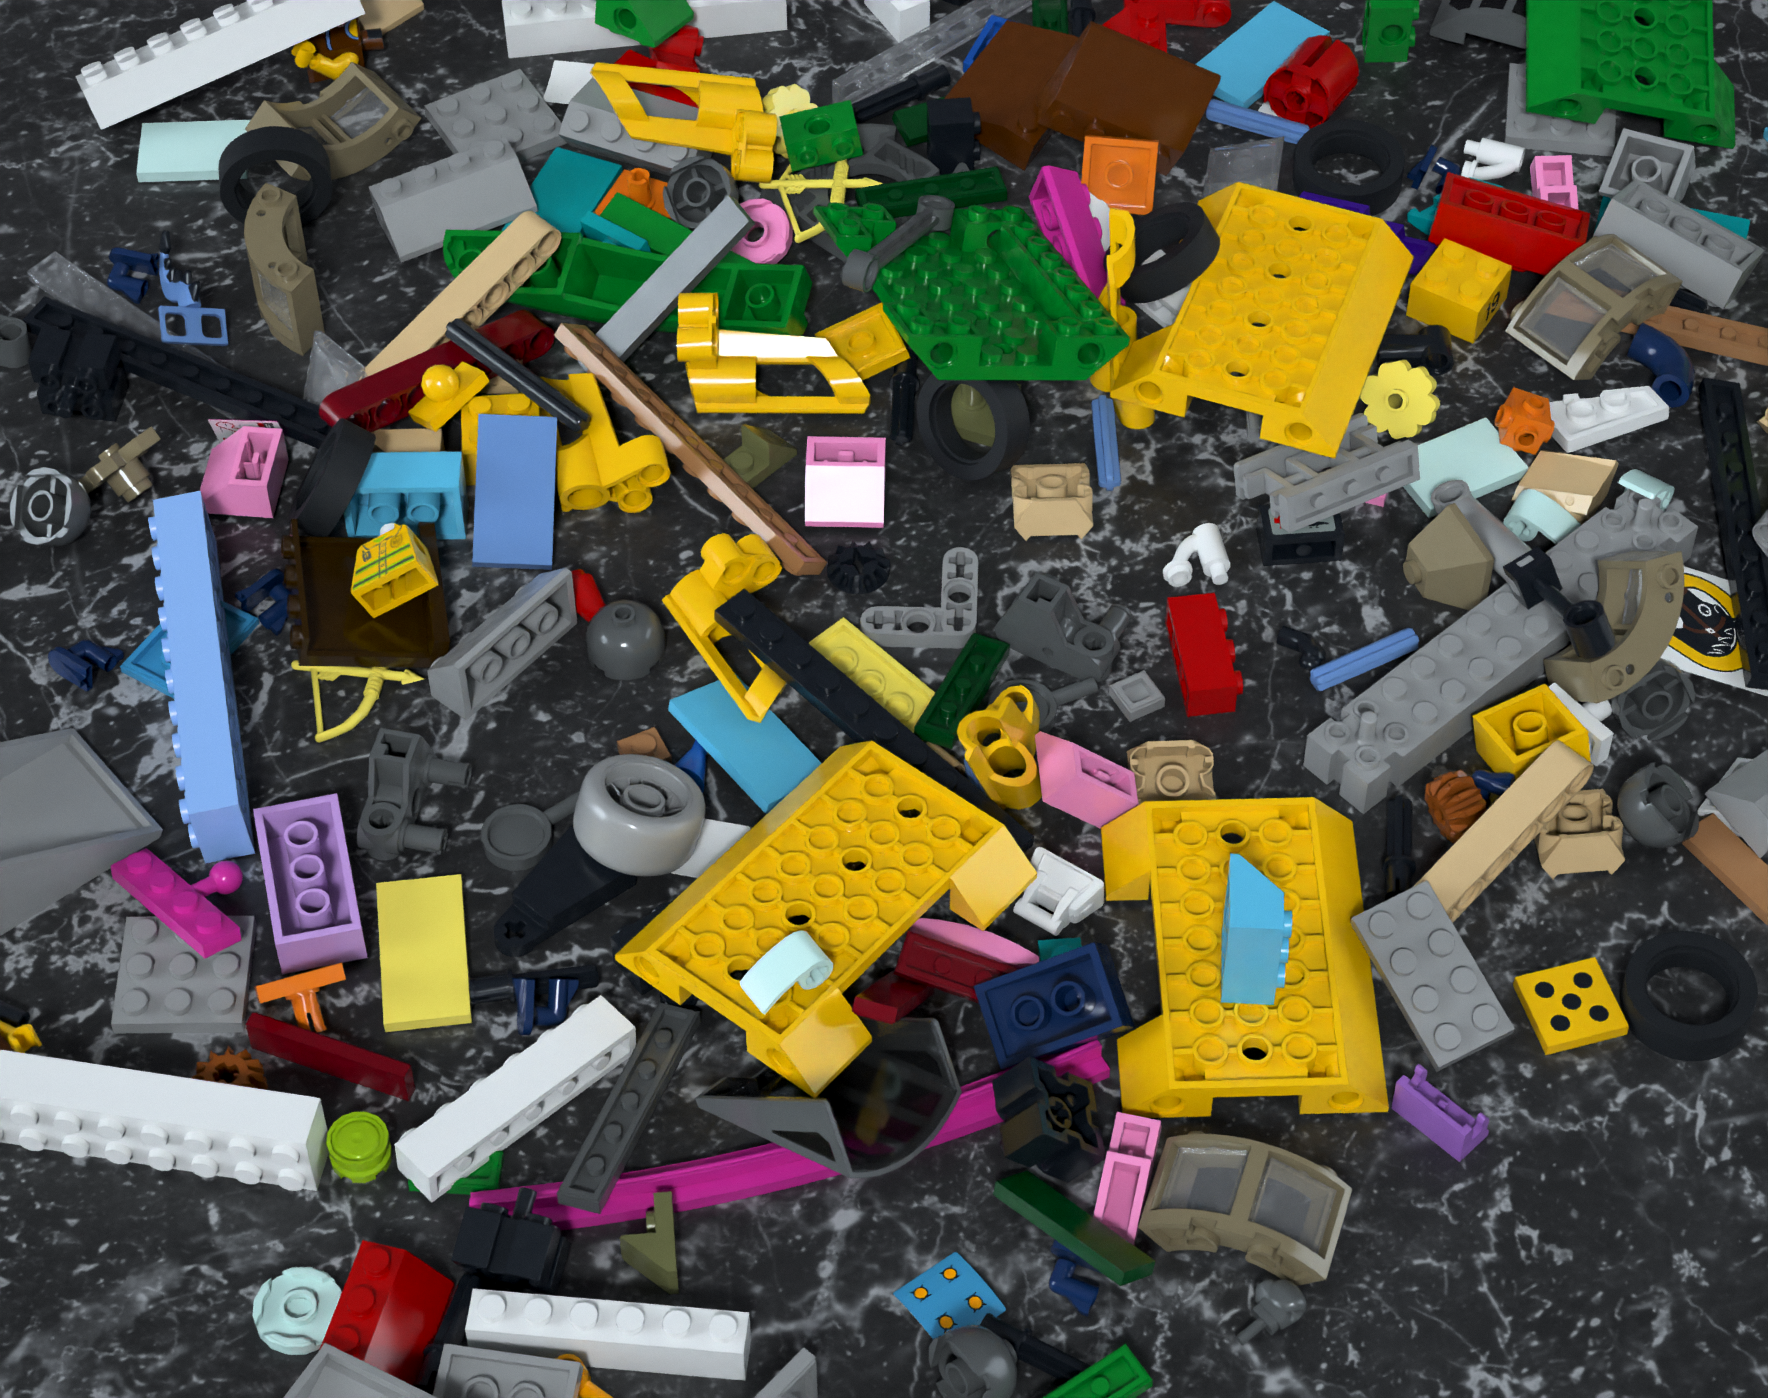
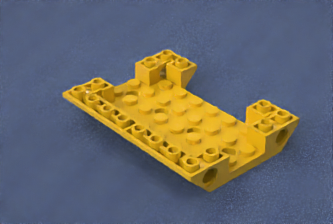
(1319, 320)
(797, 868)
(1324, 1021)

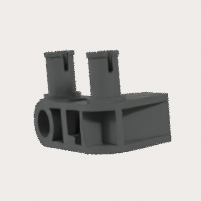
(1051, 629)
(399, 769)

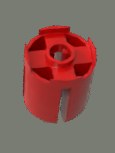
(1312, 81)

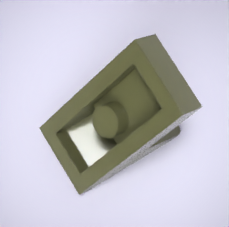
(759, 455)
(655, 1251)

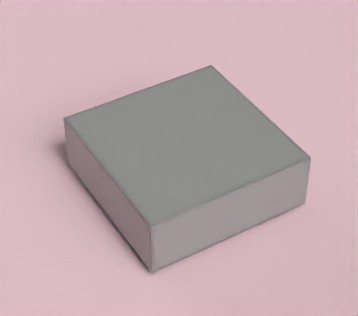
(1137, 696)

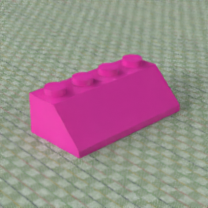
(1067, 222)

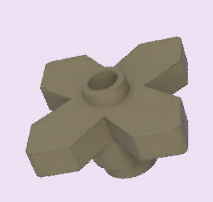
(123, 468)

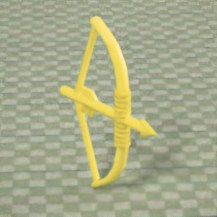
(797, 184)
(372, 690)

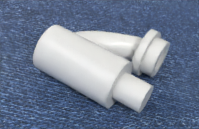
(1500, 157)
(1212, 554)

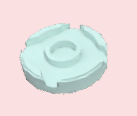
(296, 1310)

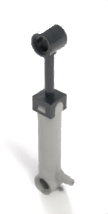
(1530, 572)

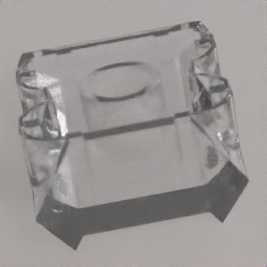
(1249, 162)
(329, 369)

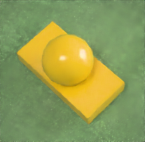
(446, 393)

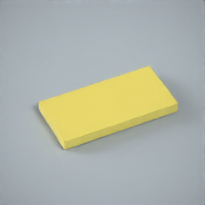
(874, 671)
(423, 953)

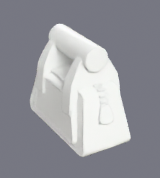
(1061, 889)

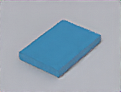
(148, 661)

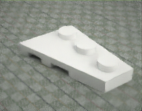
(1597, 419)

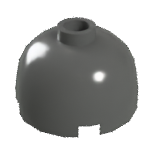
(697, 189)
(50, 508)
(625, 640)
(1655, 703)
(1656, 808)
(974, 1363)

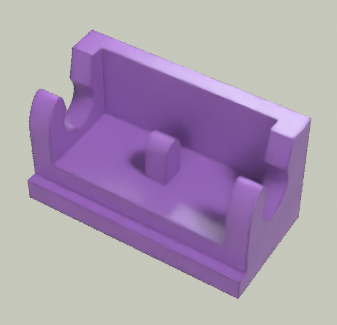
(1438, 1115)

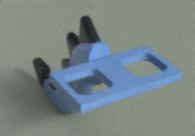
(181, 290)

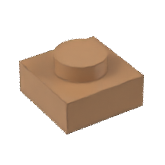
(645, 743)

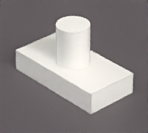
(1590, 717)

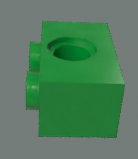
(1388, 30)
(821, 135)

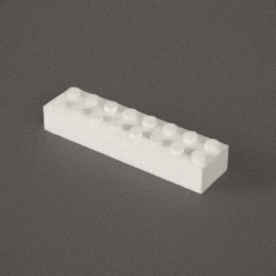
(570, 25)
(204, 53)
(162, 1121)

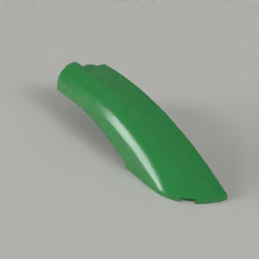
(597, 278)

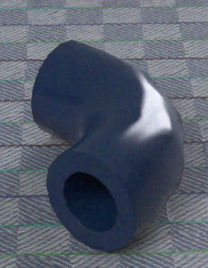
(1668, 363)

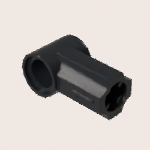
(1428, 349)

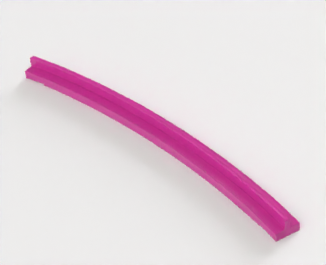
(763, 1167)

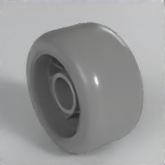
(639, 815)

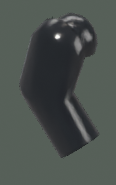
(1303, 643)

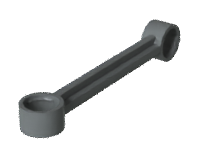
(862, 267)

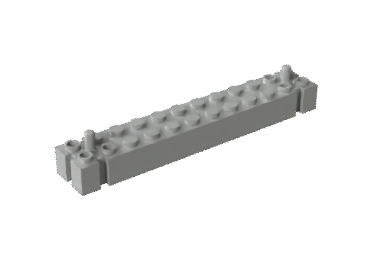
(1477, 660)

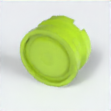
(359, 1146)

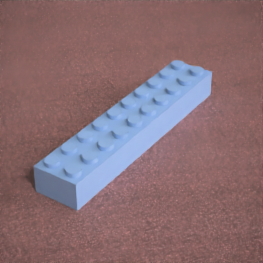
(200, 679)

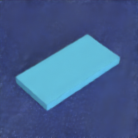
(1256, 52)
(757, 756)

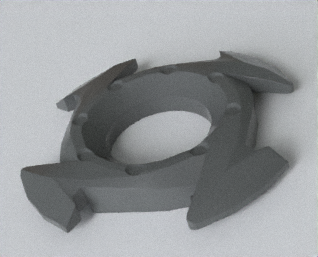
(880, 157)

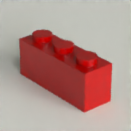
(1203, 654)

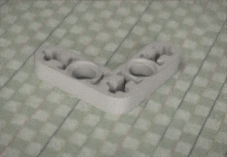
(939, 619)

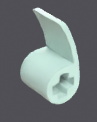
(1647, 486)
(1536, 513)
(790, 961)

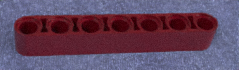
(397, 389)

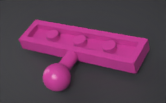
(181, 904)

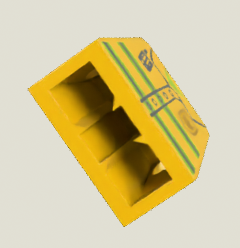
(391, 570)

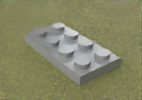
(1432, 976)

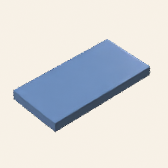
(514, 491)

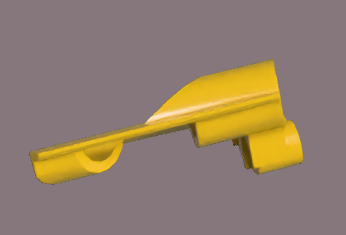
(726, 123)
(1119, 268)
(724, 364)
(595, 465)
(692, 602)
(1011, 752)

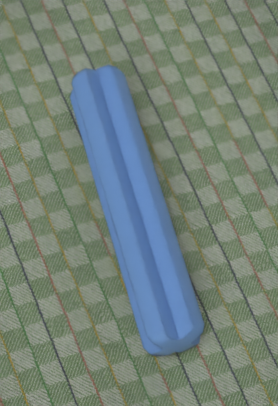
(1255, 121)
(1106, 443)
(1364, 659)

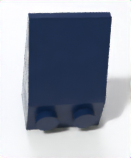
(1054, 1005)

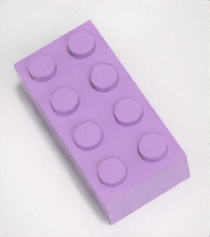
(309, 884)

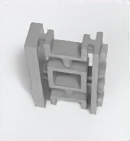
(1356, 475)

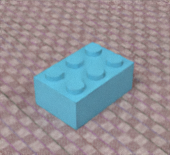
(410, 490)

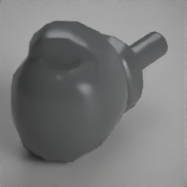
(1277, 1307)

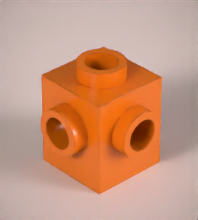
(1524, 421)

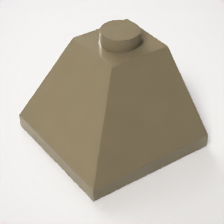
(1449, 561)

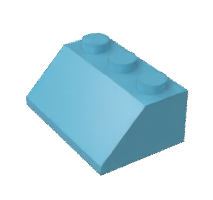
(1253, 936)

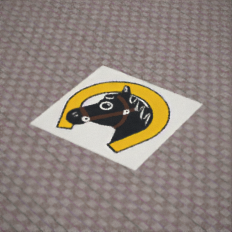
(1706, 632)

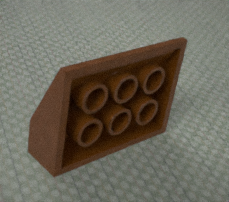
(1007, 87)
(1127, 91)

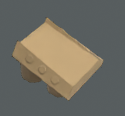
(1571, 481)
(1052, 499)
(1172, 771)
(1582, 837)

